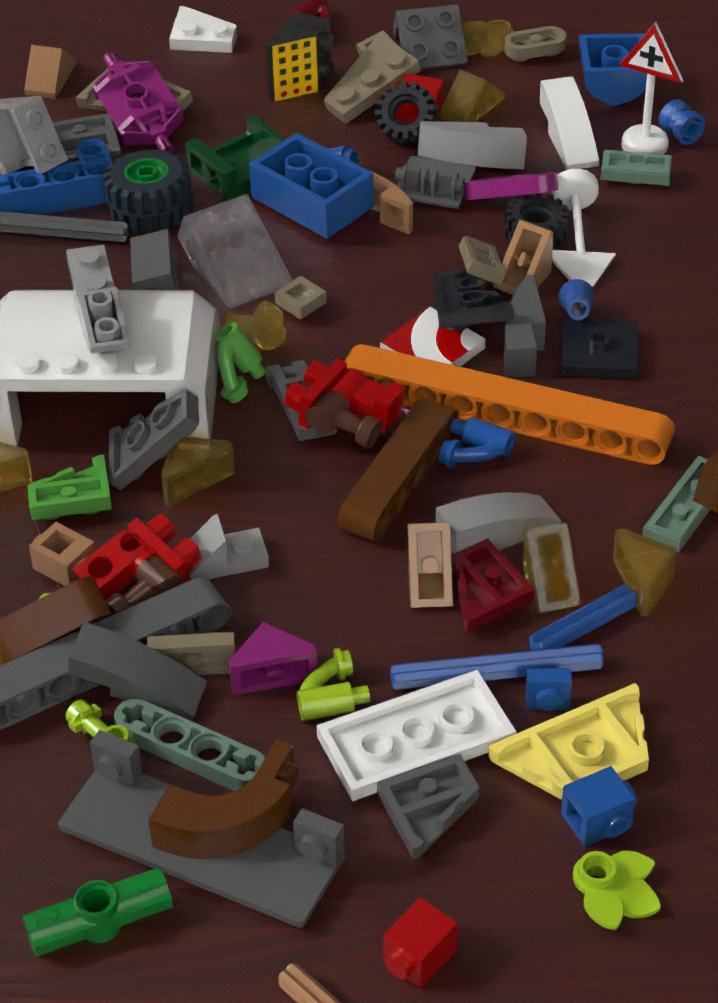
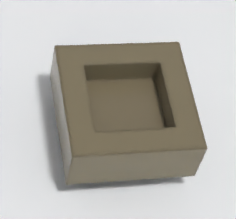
(300, 297)

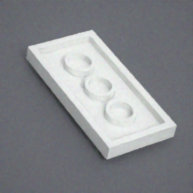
(413, 732)

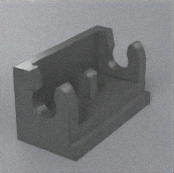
(154, 262)

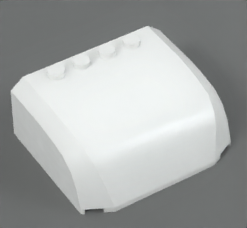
(47, 350)

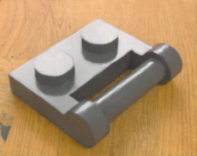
(91, 127)

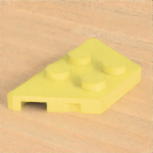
(579, 743)

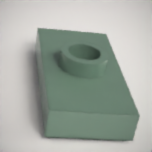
(636, 167)

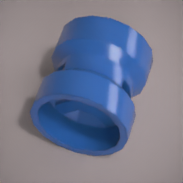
(681, 121)

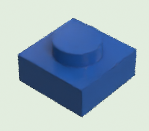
(548, 689)

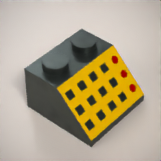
(299, 57)

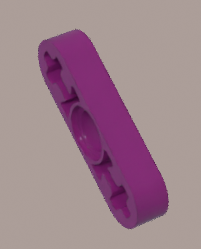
(511, 185)

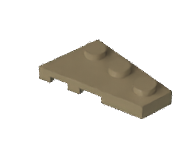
(368, 77)

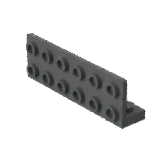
(276, 877)

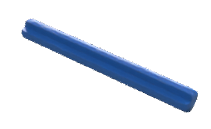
(496, 665)

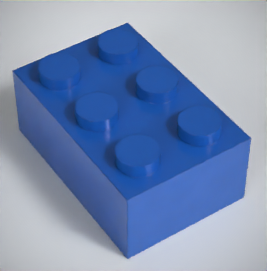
(312, 185)

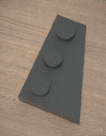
(150, 437)

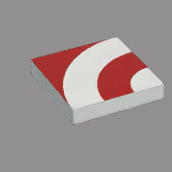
(425, 340)

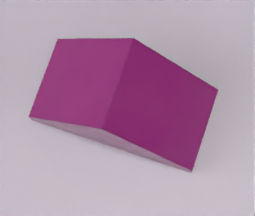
(271, 661)

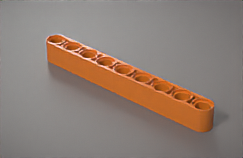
(522, 406)

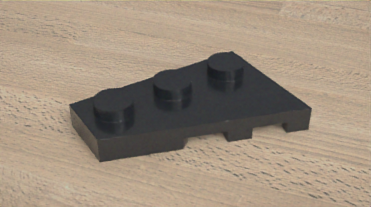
(466, 302)

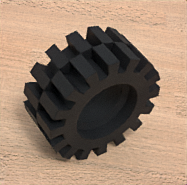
(393, 100)
(540, 212)

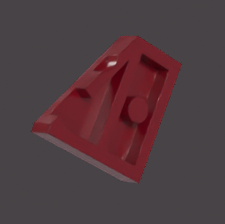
(488, 585)

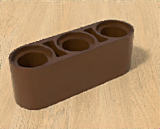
(51, 618)

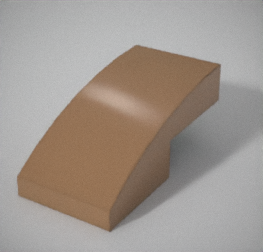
(393, 205)

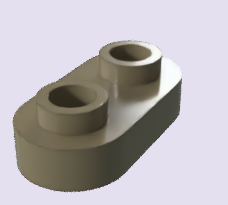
(535, 43)

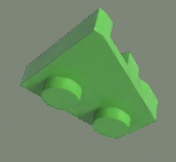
(71, 492)

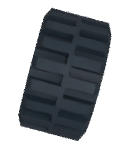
(148, 190)

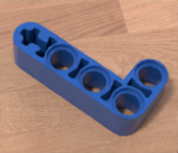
(60, 188)

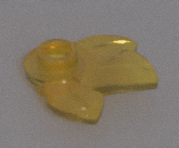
(485, 37)
(263, 328)

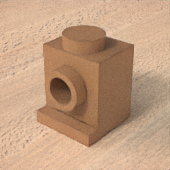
(58, 552)

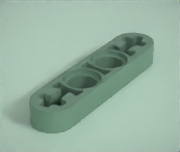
(193, 742)

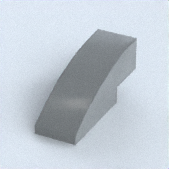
(473, 144)
(496, 517)

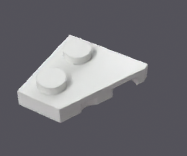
(201, 32)

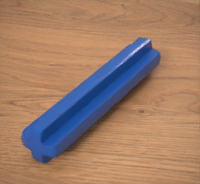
(584, 619)

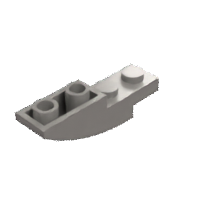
(97, 300)

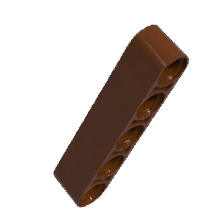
(397, 470)

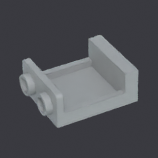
(28, 136)

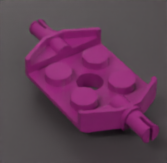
(142, 119)

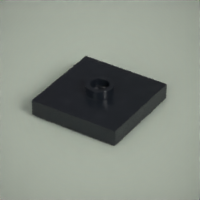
(599, 348)

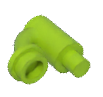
(324, 701)

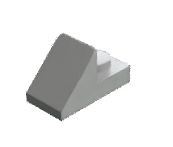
(229, 552)

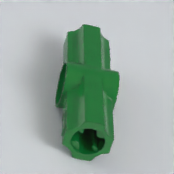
(77, 917)

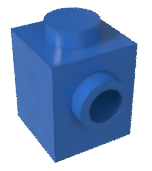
(598, 806)

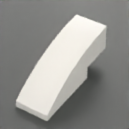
(568, 123)

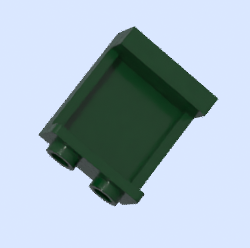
(227, 165)

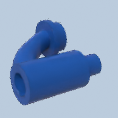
(486, 438)

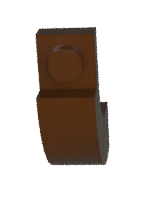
(231, 822)

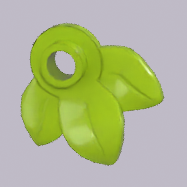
(619, 890)

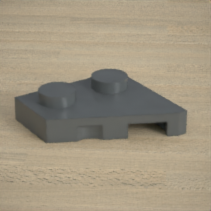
(428, 801)

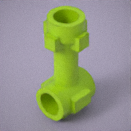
(86, 718)

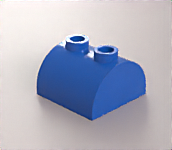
(601, 71)

